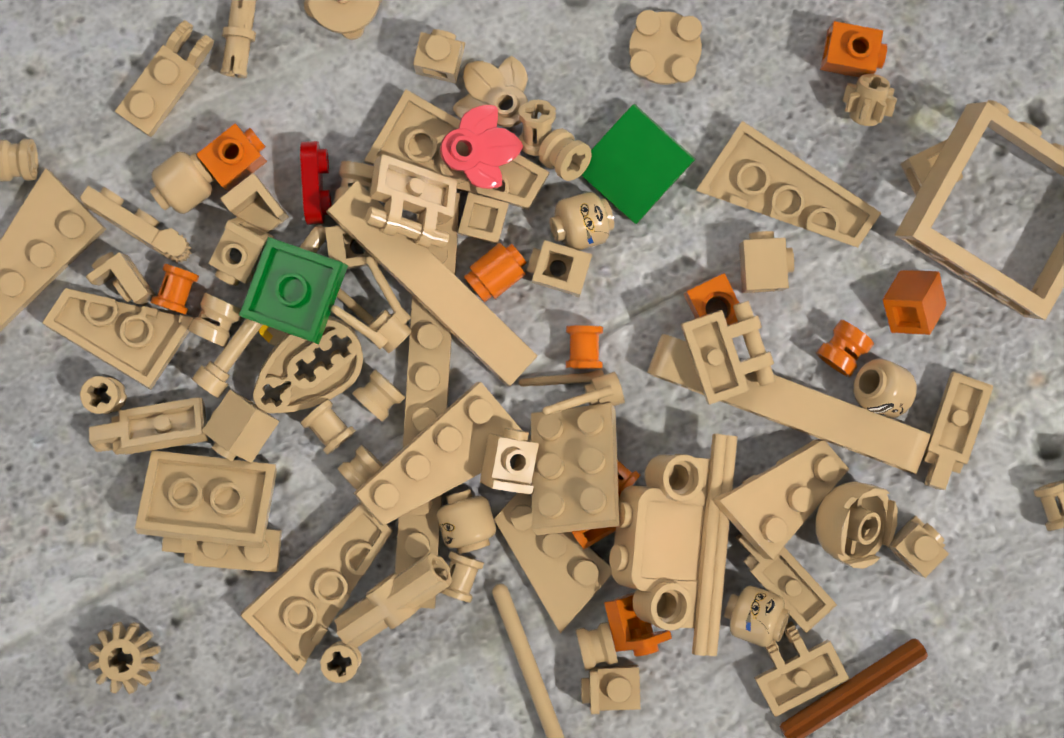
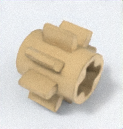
(869, 99)

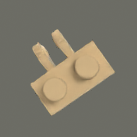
(800, 676)

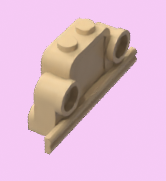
(677, 542)

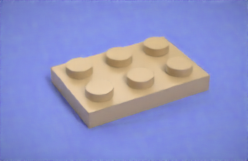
(575, 470)
(206, 499)

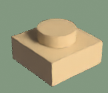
(483, 218)

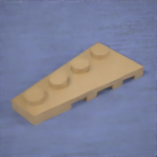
(415, 137)
(780, 185)
(437, 458)
(309, 594)

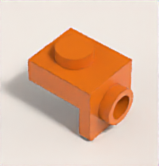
(629, 630)

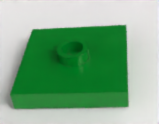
(293, 290)

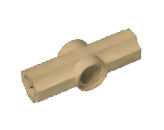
(393, 600)

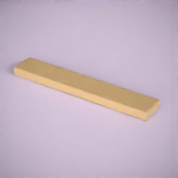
(435, 288)

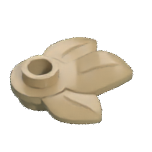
(493, 87)

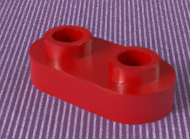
(315, 199)

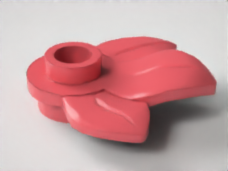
(486, 144)

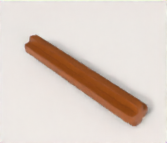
(854, 690)

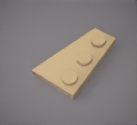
(120, 334)
(779, 500)
(554, 563)

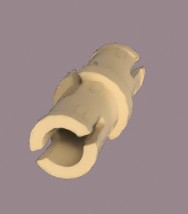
(238, 38)

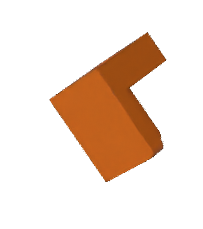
(914, 302)

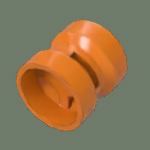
(845, 348)

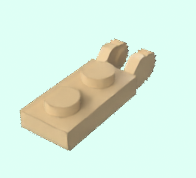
(163, 81)
(138, 225)

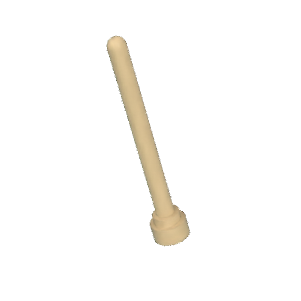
(214, 375)
(527, 662)

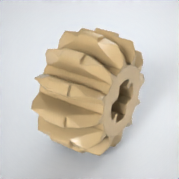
(121, 672)

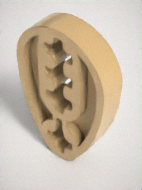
(327, 380)

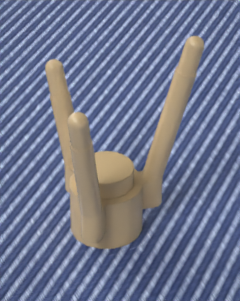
(385, 329)
(600, 390)

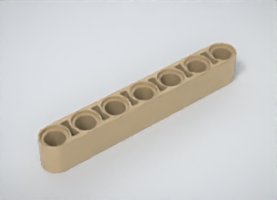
(804, 411)

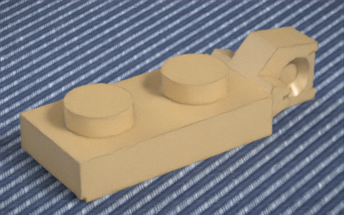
(152, 427)
(955, 428)
(229, 556)
(788, 578)

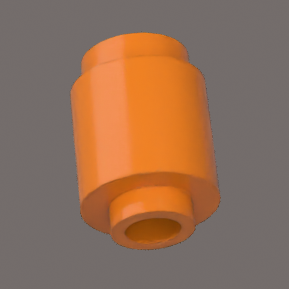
(496, 271)

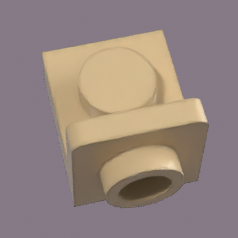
(129, 280)
(612, 688)

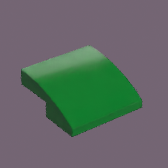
(636, 163)

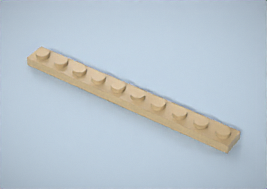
(426, 400)

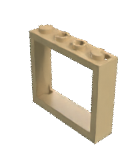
(917, 223)

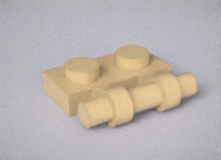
(414, 190)
(716, 357)

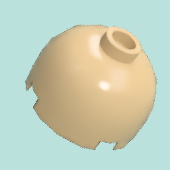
(856, 523)

